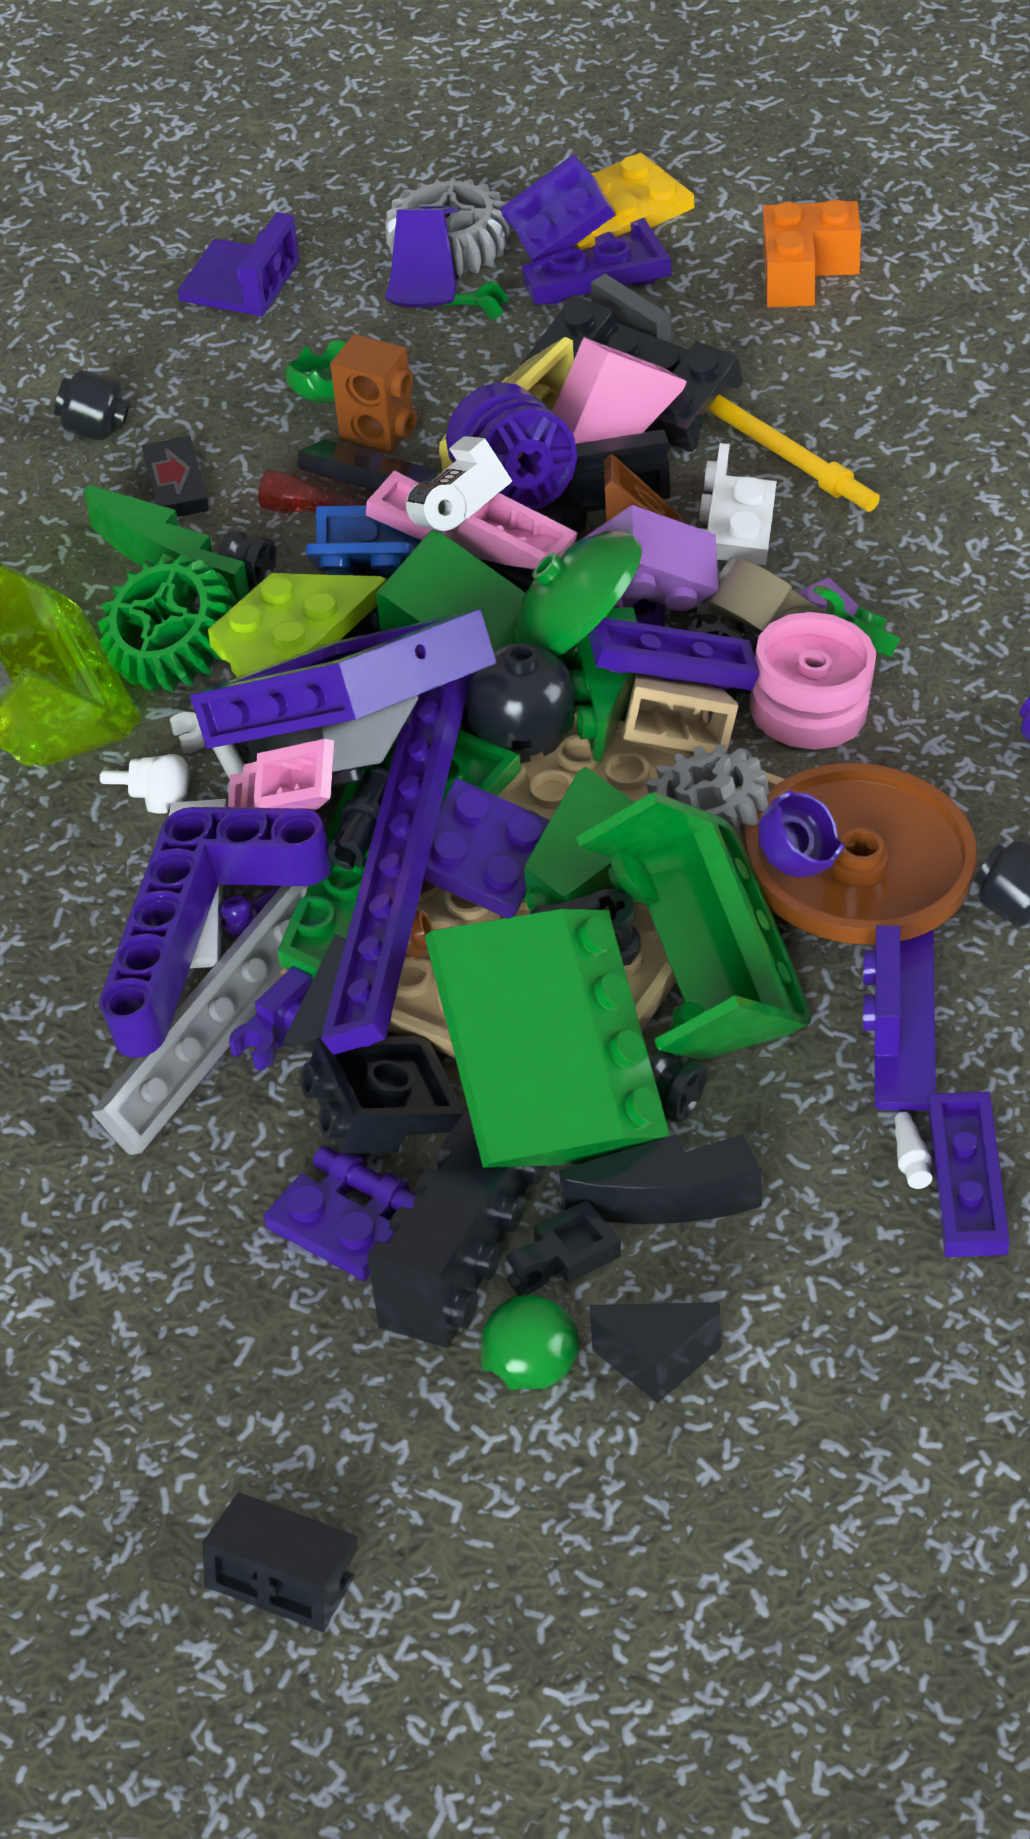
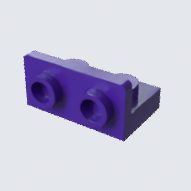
(558, 209)

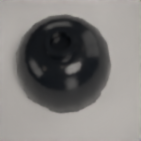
(522, 697)

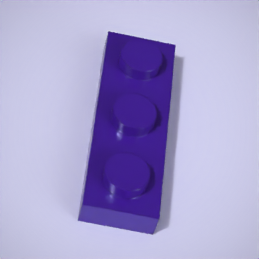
(674, 654)
(967, 1174)

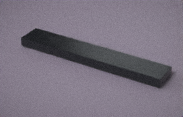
(372, 469)

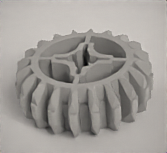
(474, 231)

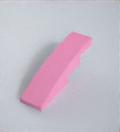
(496, 532)
(285, 778)

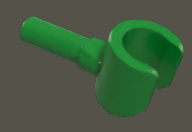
(486, 296)

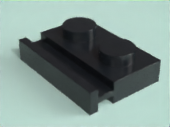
(641, 453)

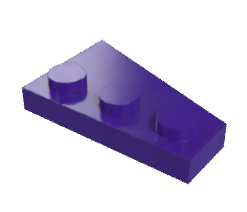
(627, 258)

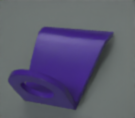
(422, 258)

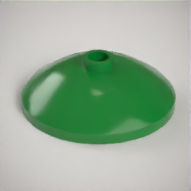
(576, 590)

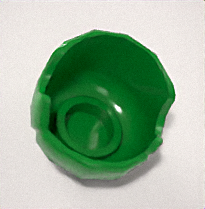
(311, 373)
(529, 1343)

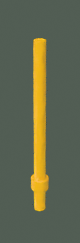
(831, 476)

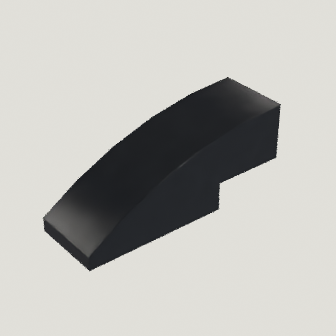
(665, 1183)

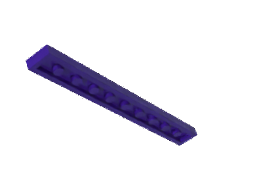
(394, 871)

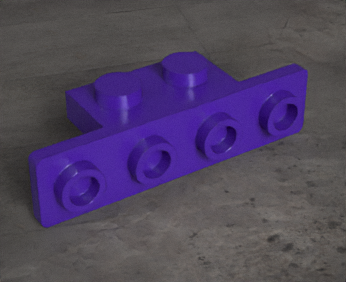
(901, 1018)

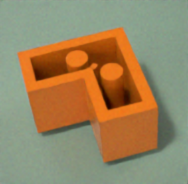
(808, 243)

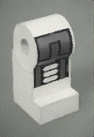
(460, 488)

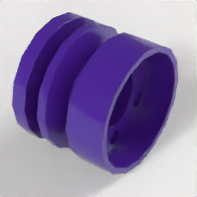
(513, 424)

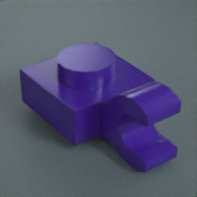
(273, 1018)

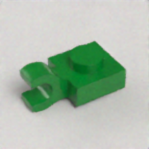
(866, 620)

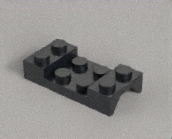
(701, 366)

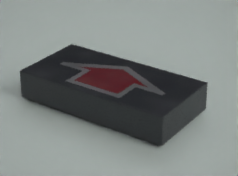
(176, 476)

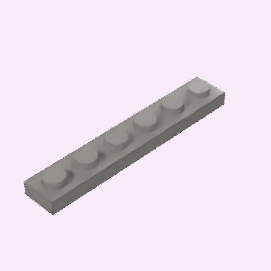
(199, 1030)

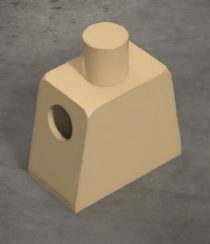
(677, 714)

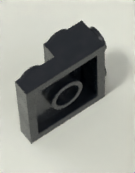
(380, 1093)

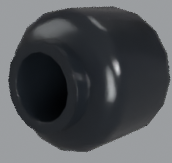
(91, 405)
(1006, 882)

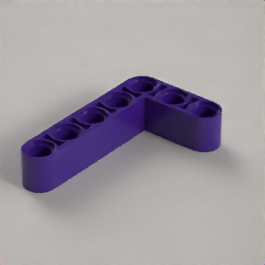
(170, 910)

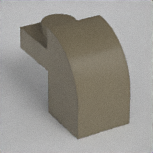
(755, 596)

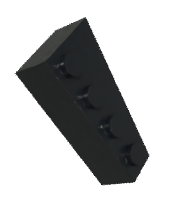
(447, 1241)

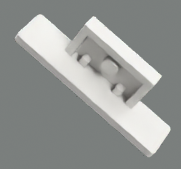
(737, 513)

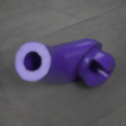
(240, 912)

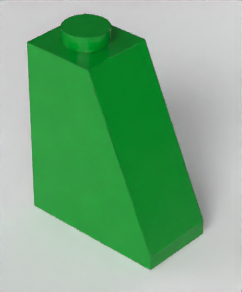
(558, 866)

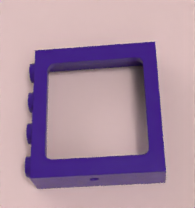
(343, 679)

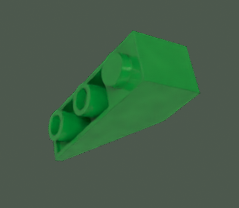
(599, 691)

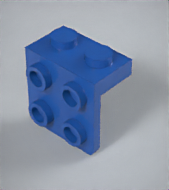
(354, 541)

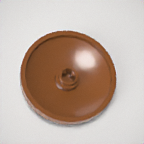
(901, 863)

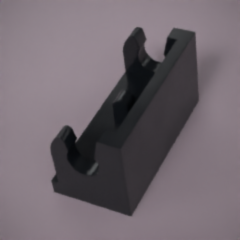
(279, 1561)

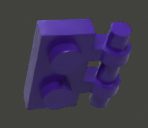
(328, 1222)

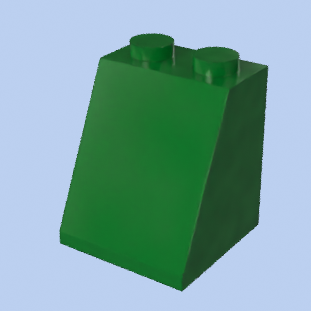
(448, 581)

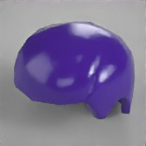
(799, 835)

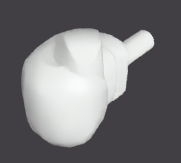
(154, 778)

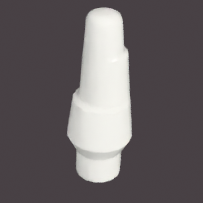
(912, 1152)

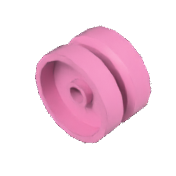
(812, 680)

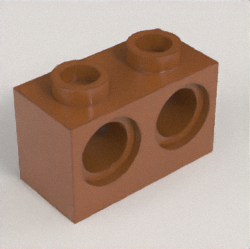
(373, 393)

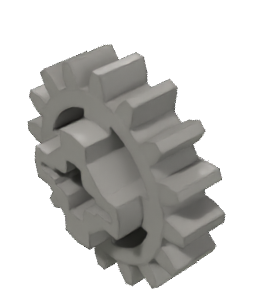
(712, 783)

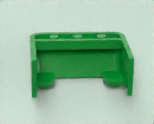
(709, 922)

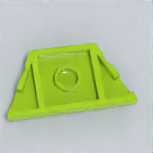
(290, 617)

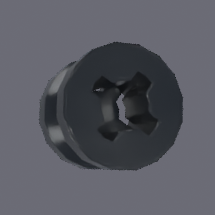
(257, 555)
(677, 1083)

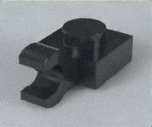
(565, 1243)

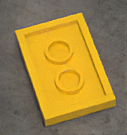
(638, 191)

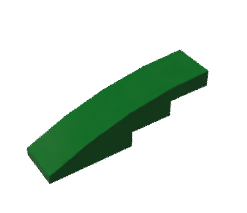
(149, 530)

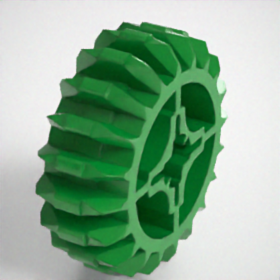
(162, 608)

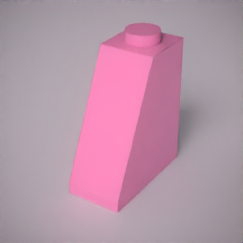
(613, 393)

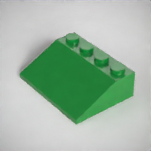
(546, 1038)

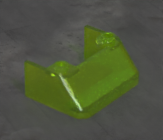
(62, 684)

